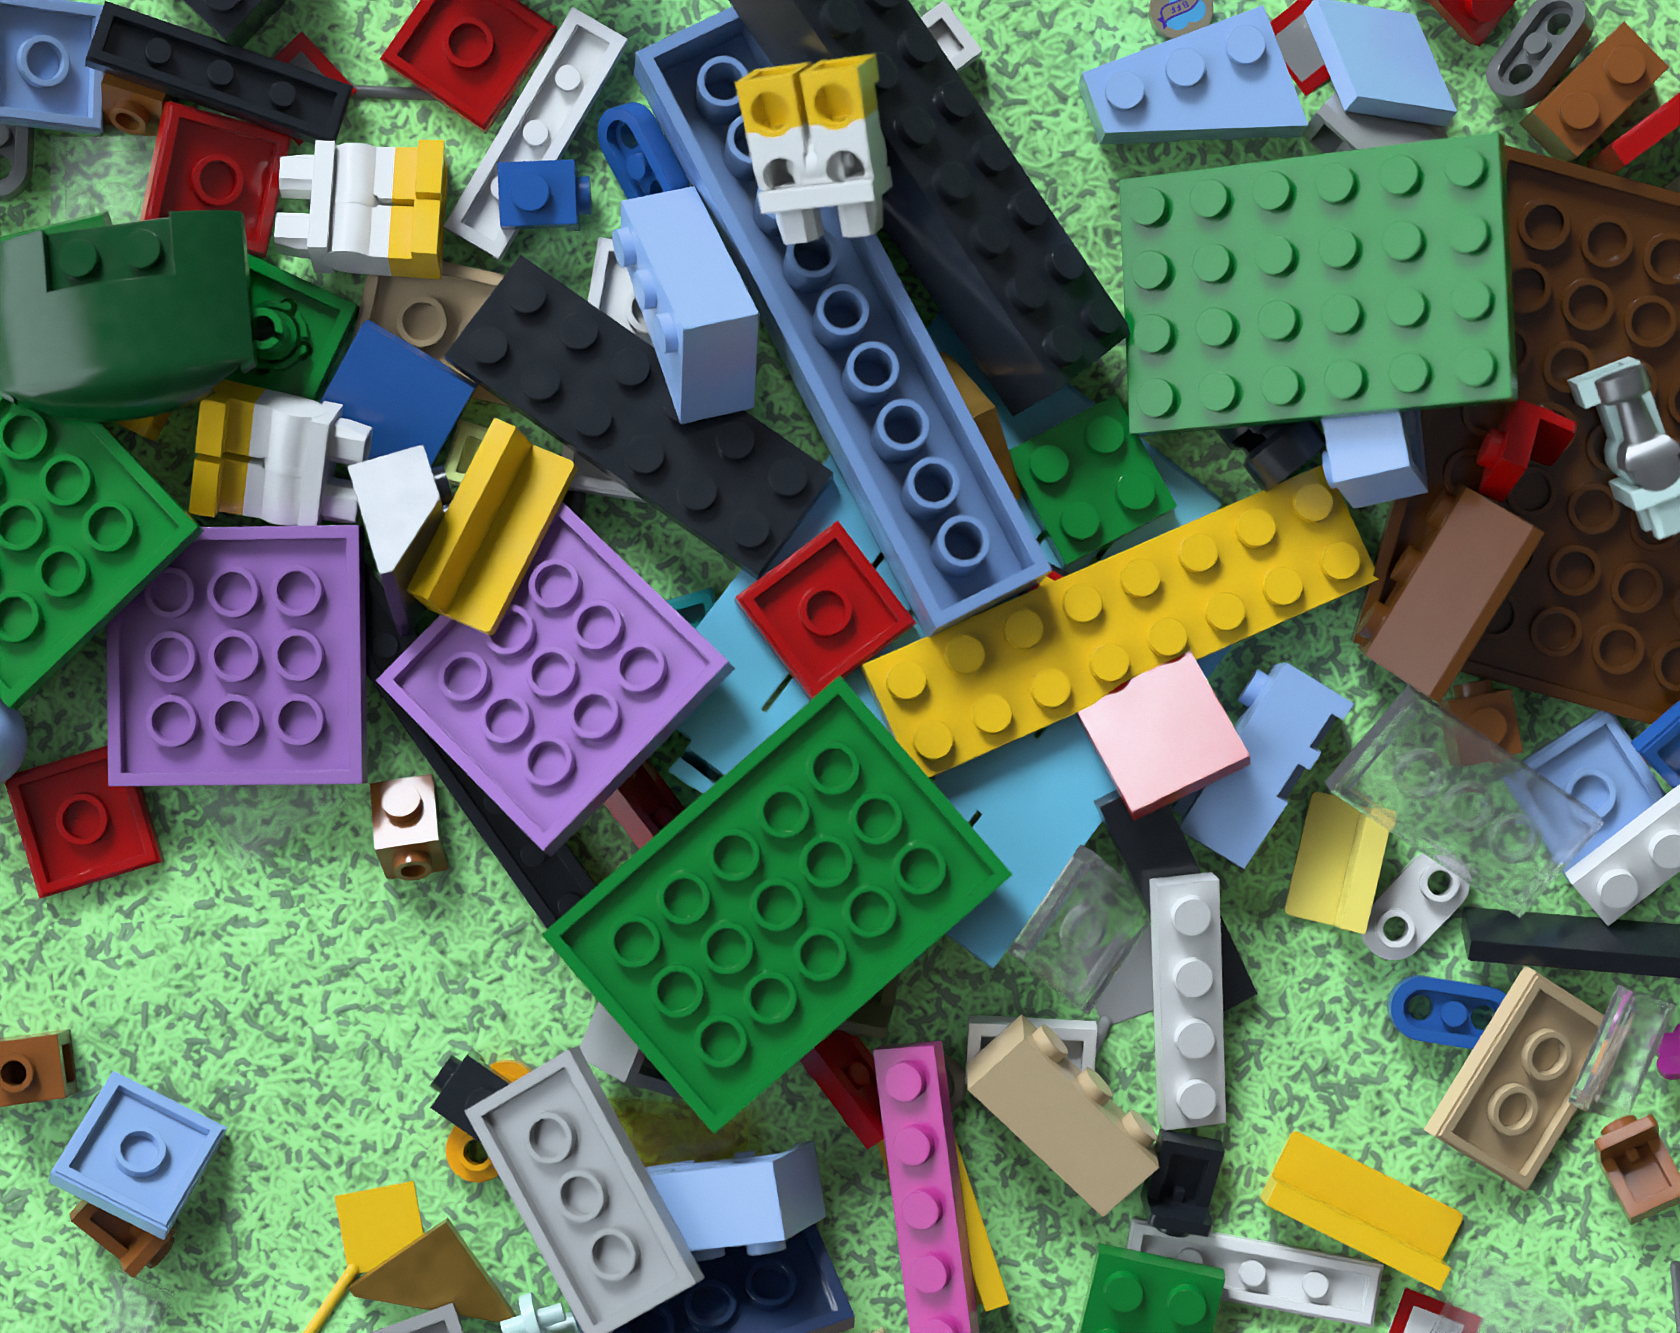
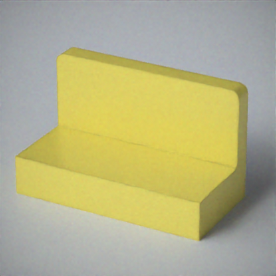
(1336, 865)

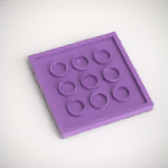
(244, 663)
(565, 690)

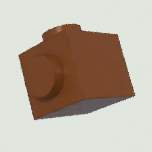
(1487, 712)
(37, 1068)

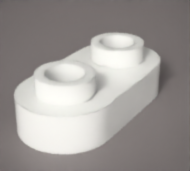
(1417, 907)

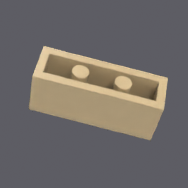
(1063, 1114)

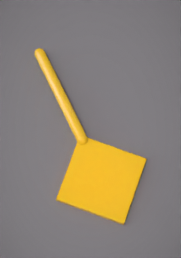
(372, 1229)

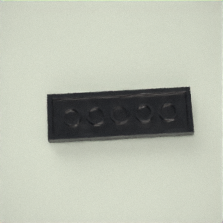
(610, 404)

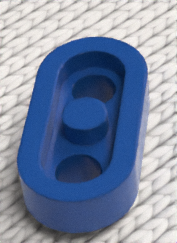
(639, 151)
(1449, 1011)

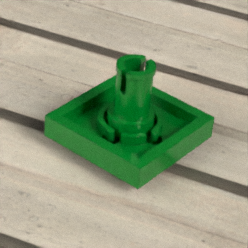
(320, 320)

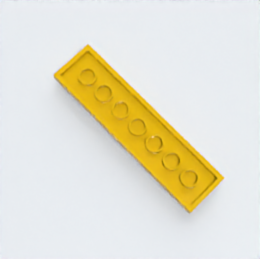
(1118, 619)

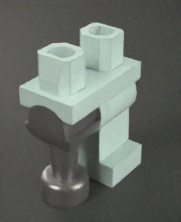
(1634, 443)

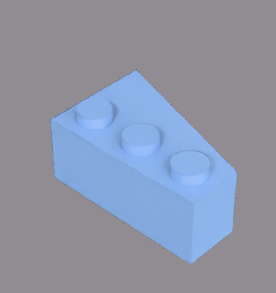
(1198, 86)
(690, 302)
(1375, 457)
(1281, 731)
(742, 1199)

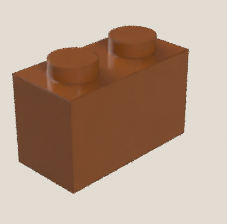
(1594, 94)

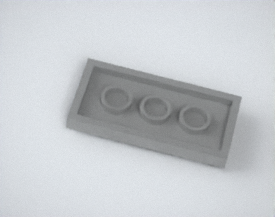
(584, 1193)

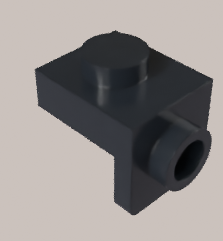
(463, 1086)
(1182, 1186)

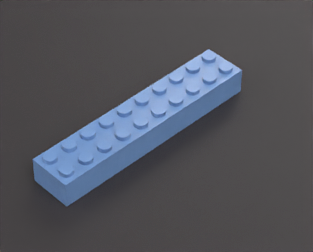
(849, 350)

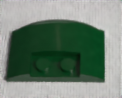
(125, 316)

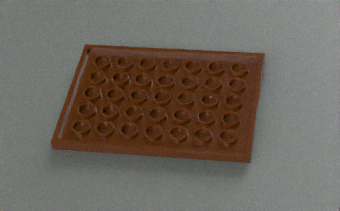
(1599, 594)

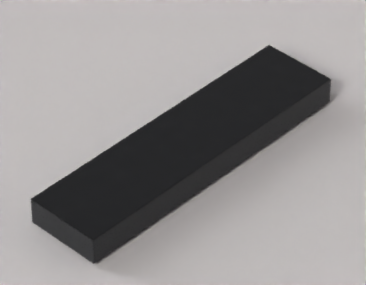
(217, 75)
(1158, 849)
(1571, 942)

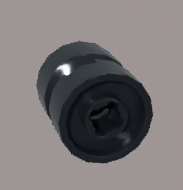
(1274, 449)

